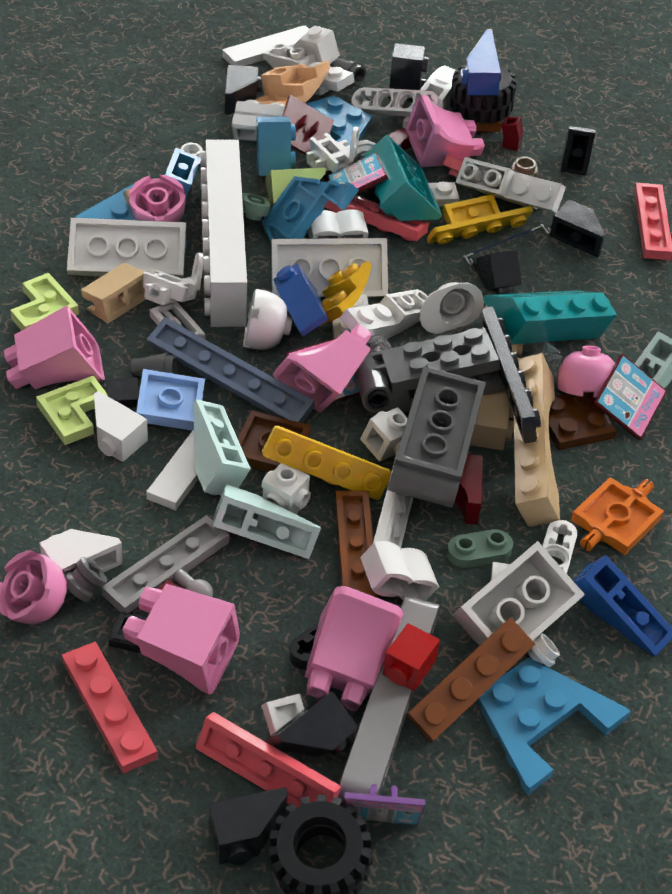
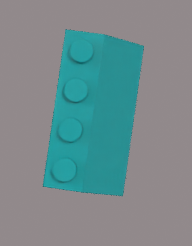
(406, 190)
(552, 315)

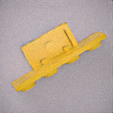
(474, 216)
(326, 462)

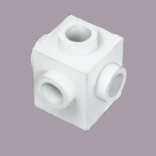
(384, 433)
(287, 488)

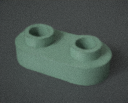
(255, 206)
(480, 548)

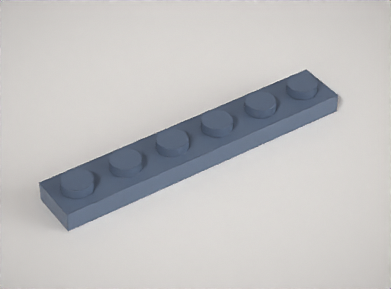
(230, 372)

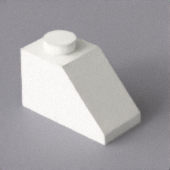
(321, 42)
(118, 428)
(73, 544)

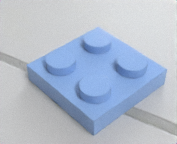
(169, 398)

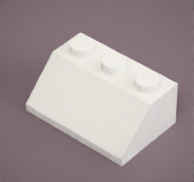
(529, 591)

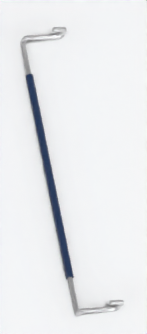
(502, 241)

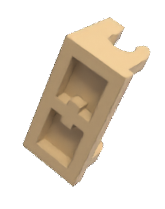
(115, 292)

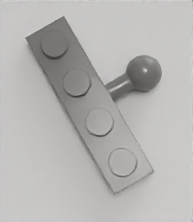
(168, 563)

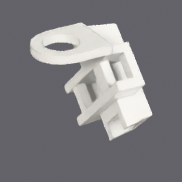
(332, 154)
(166, 288)

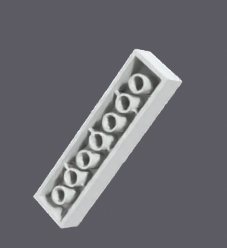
(223, 234)

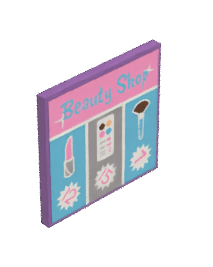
(386, 808)

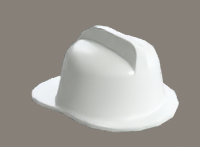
(451, 307)

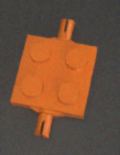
(617, 515)

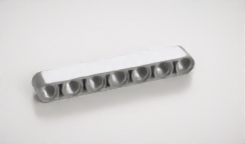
(384, 714)

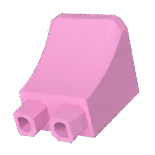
(440, 133)
(53, 352)
(326, 370)
(186, 633)
(351, 645)

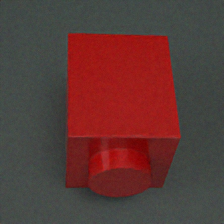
(410, 657)

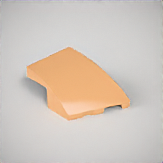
(292, 80)

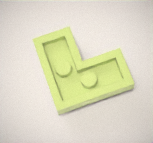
(45, 299)
(66, 408)

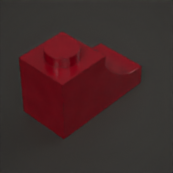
(470, 489)

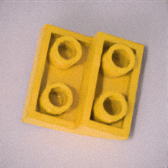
(344, 289)

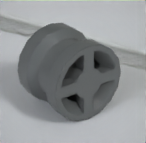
(85, 579)

